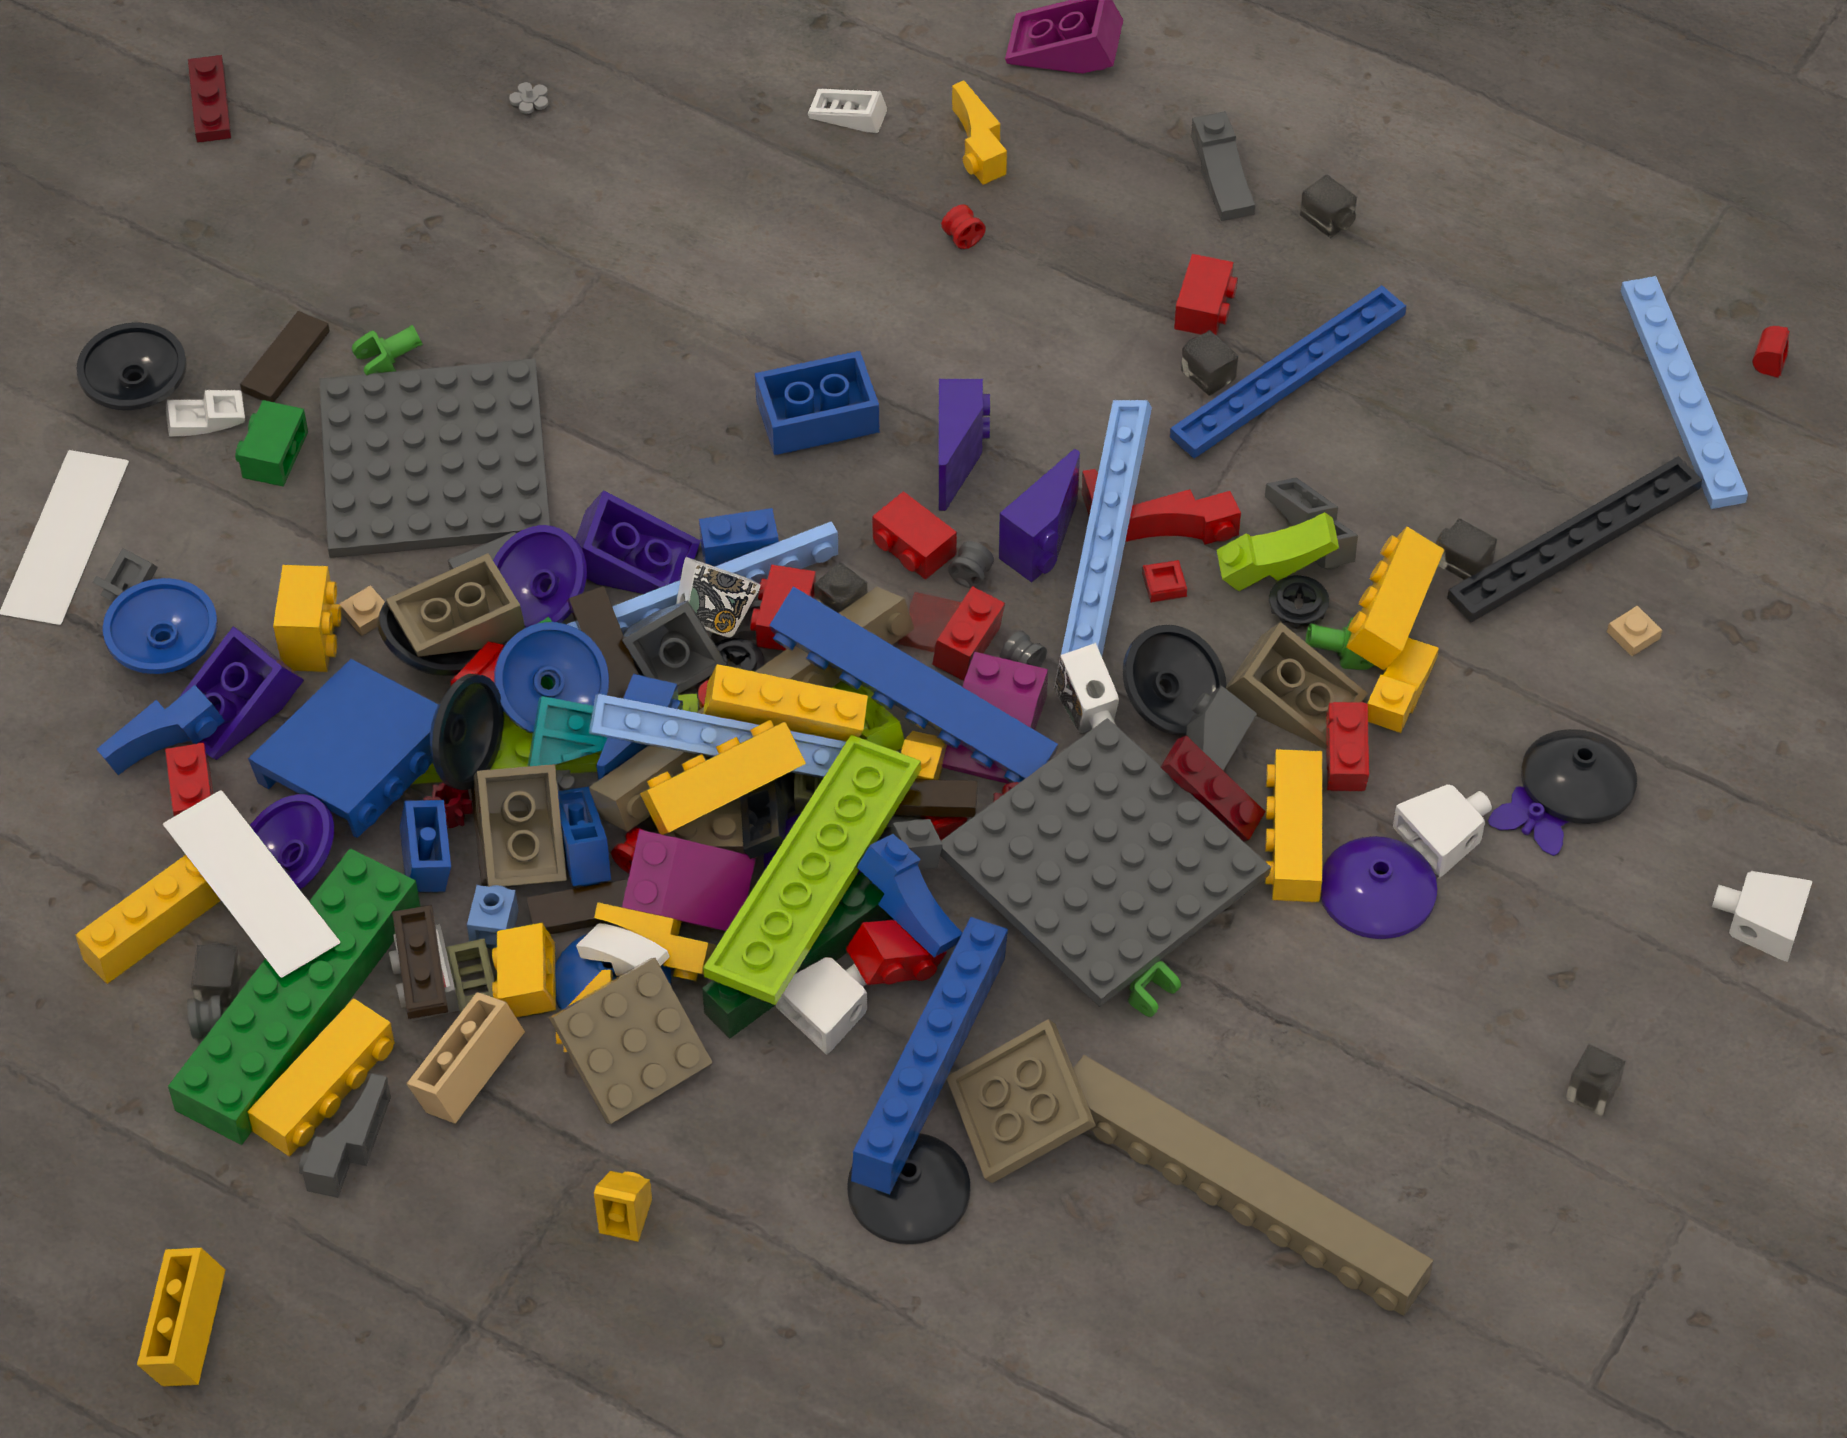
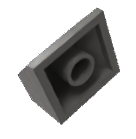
(673, 646)

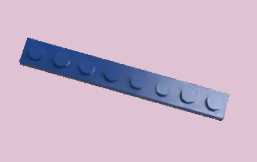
(1287, 372)

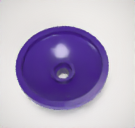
(536, 560)
(297, 834)
(1377, 903)

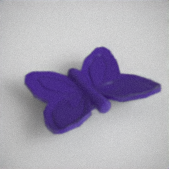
(1524, 811)

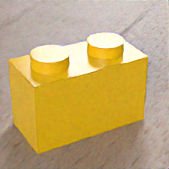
(525, 969)

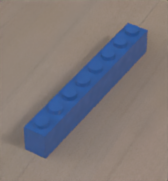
(911, 686)
(929, 1056)

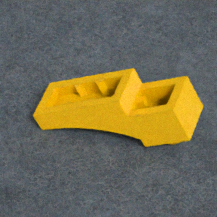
(983, 151)
(1401, 685)
(685, 954)

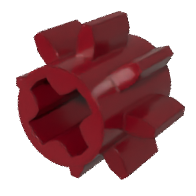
(455, 802)

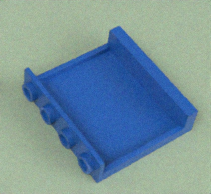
(351, 745)

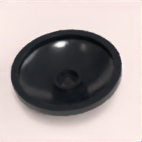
(131, 366)
(396, 641)
(1181, 665)
(466, 730)
(1579, 776)
(918, 1205)

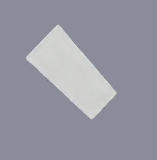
(64, 537)
(251, 883)

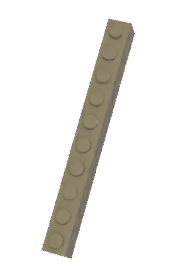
(619, 792)
(1253, 1190)

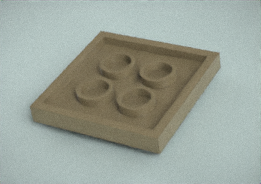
(630, 1040)
(1020, 1101)

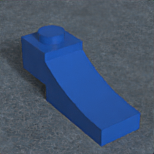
(155, 728)
(906, 895)

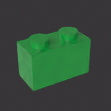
(272, 443)

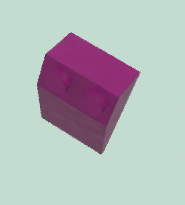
(1066, 36)
(1010, 687)
(687, 880)

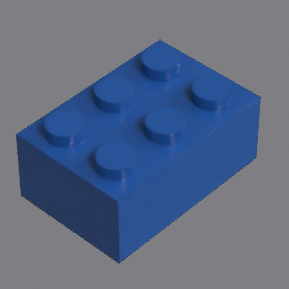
(817, 402)

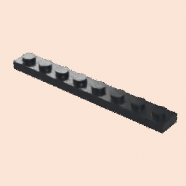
(1574, 539)

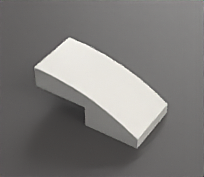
(214, 413)
(619, 947)

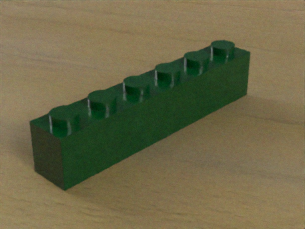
(735, 1010)

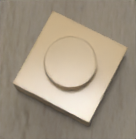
(363, 610)
(1634, 631)

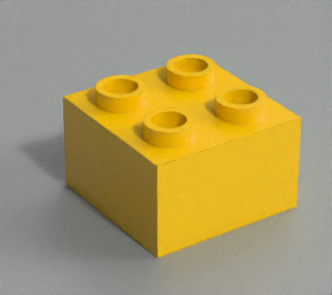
(306, 618)

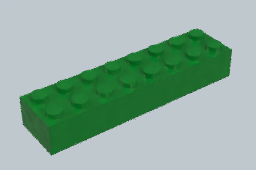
(280, 1016)

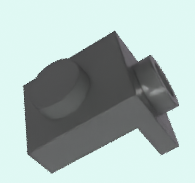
(125, 573)

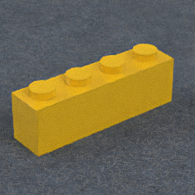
(1394, 598)
(802, 705)
(722, 778)
(1296, 825)
(145, 919)
(321, 1077)

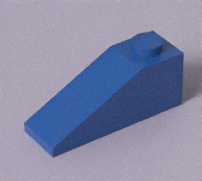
(642, 690)
(583, 838)

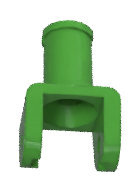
(391, 348)
(1336, 641)
(1160, 975)

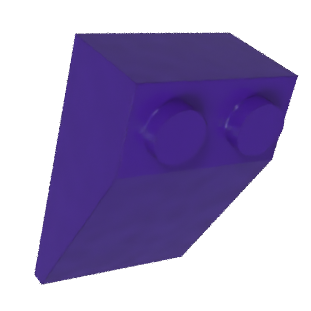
(960, 433)
(1038, 520)
(631, 547)
(245, 688)

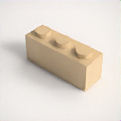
(465, 1057)

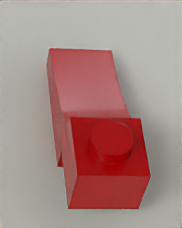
(1179, 514)

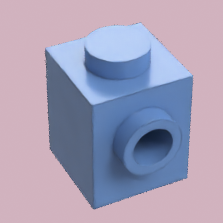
(491, 911)

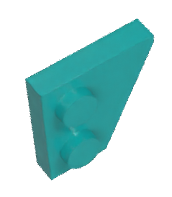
(562, 732)

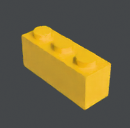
(181, 1317)

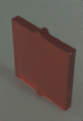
(929, 618)

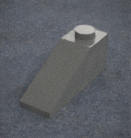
(1219, 724)

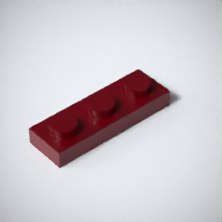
(209, 98)
(1212, 787)

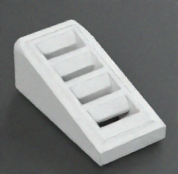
(867, 118)

